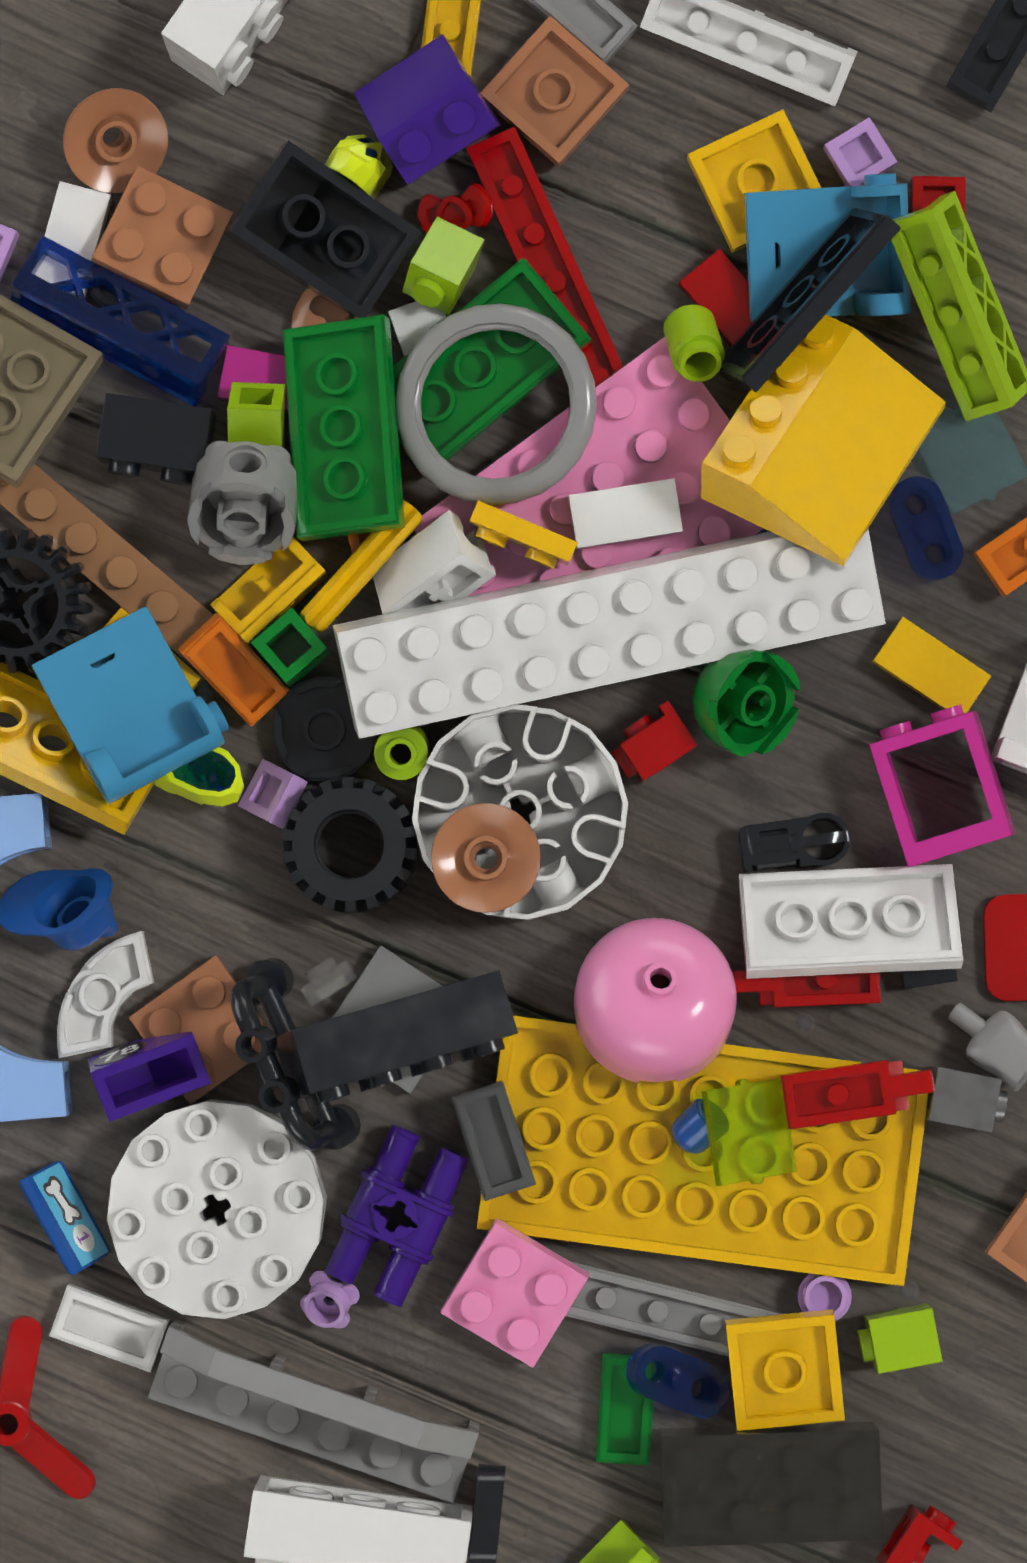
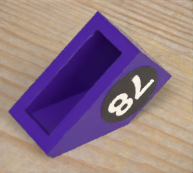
(147, 1073)

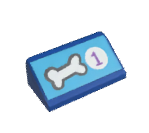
(65, 1217)

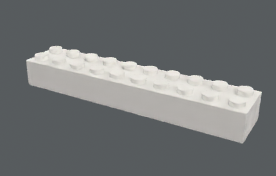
(599, 628)

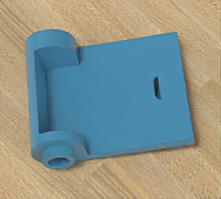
(800, 224)
(129, 705)

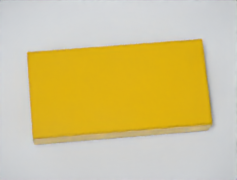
(930, 667)

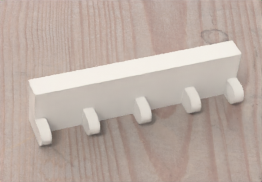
(754, 44)

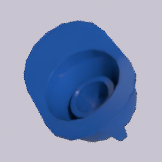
(63, 905)

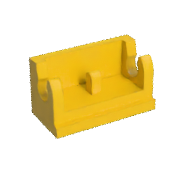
(269, 591)

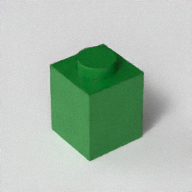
(290, 647)

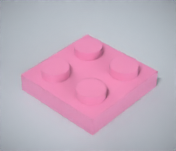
(514, 1293)

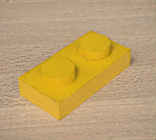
(542, 544)

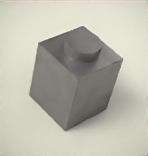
(966, 1099)

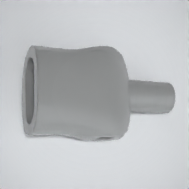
(996, 1044)

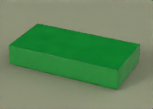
(623, 1415)

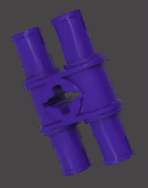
(425, 1206)

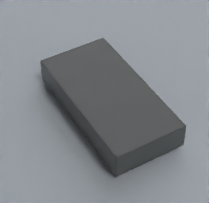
(493, 1140)

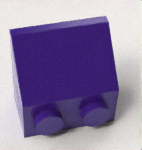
(426, 109)

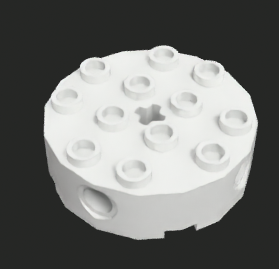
(542, 762)
(198, 1260)

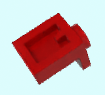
(909, 1538)

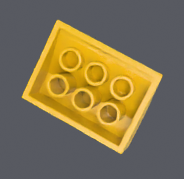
(821, 442)

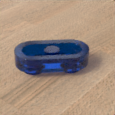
(927, 529)
(675, 1378)

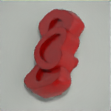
(464, 211)

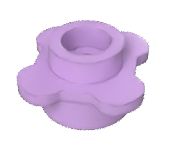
(323, 1311)

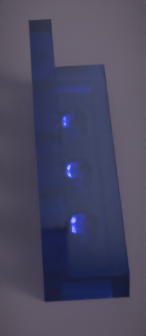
(118, 340)

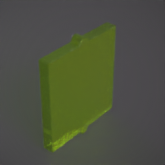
(748, 1132)

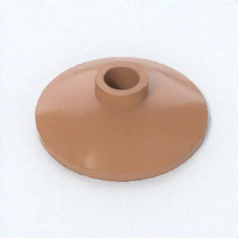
(140, 142)
(479, 828)

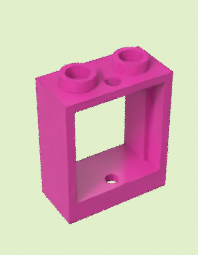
(944, 723)

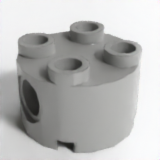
(243, 501)

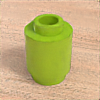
(694, 342)
(419, 745)

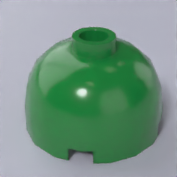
(746, 701)

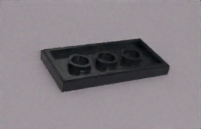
(807, 297)

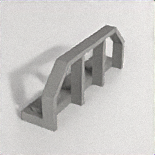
(311, 1416)

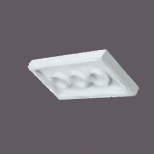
(850, 921)

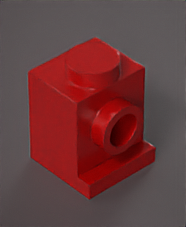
(653, 744)

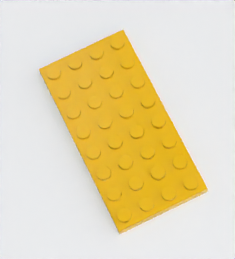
(621, 1180)

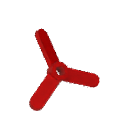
(29, 1438)

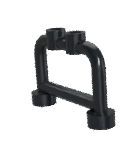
(269, 983)

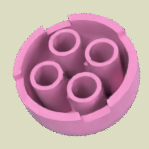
(637, 1023)

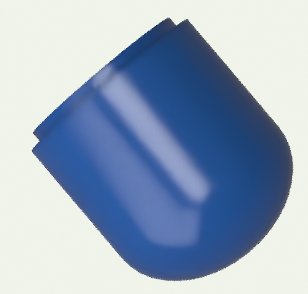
(691, 1129)

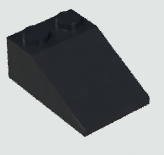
(322, 231)

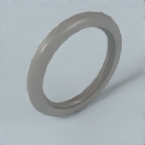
(526, 484)

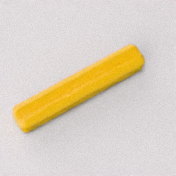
(357, 572)

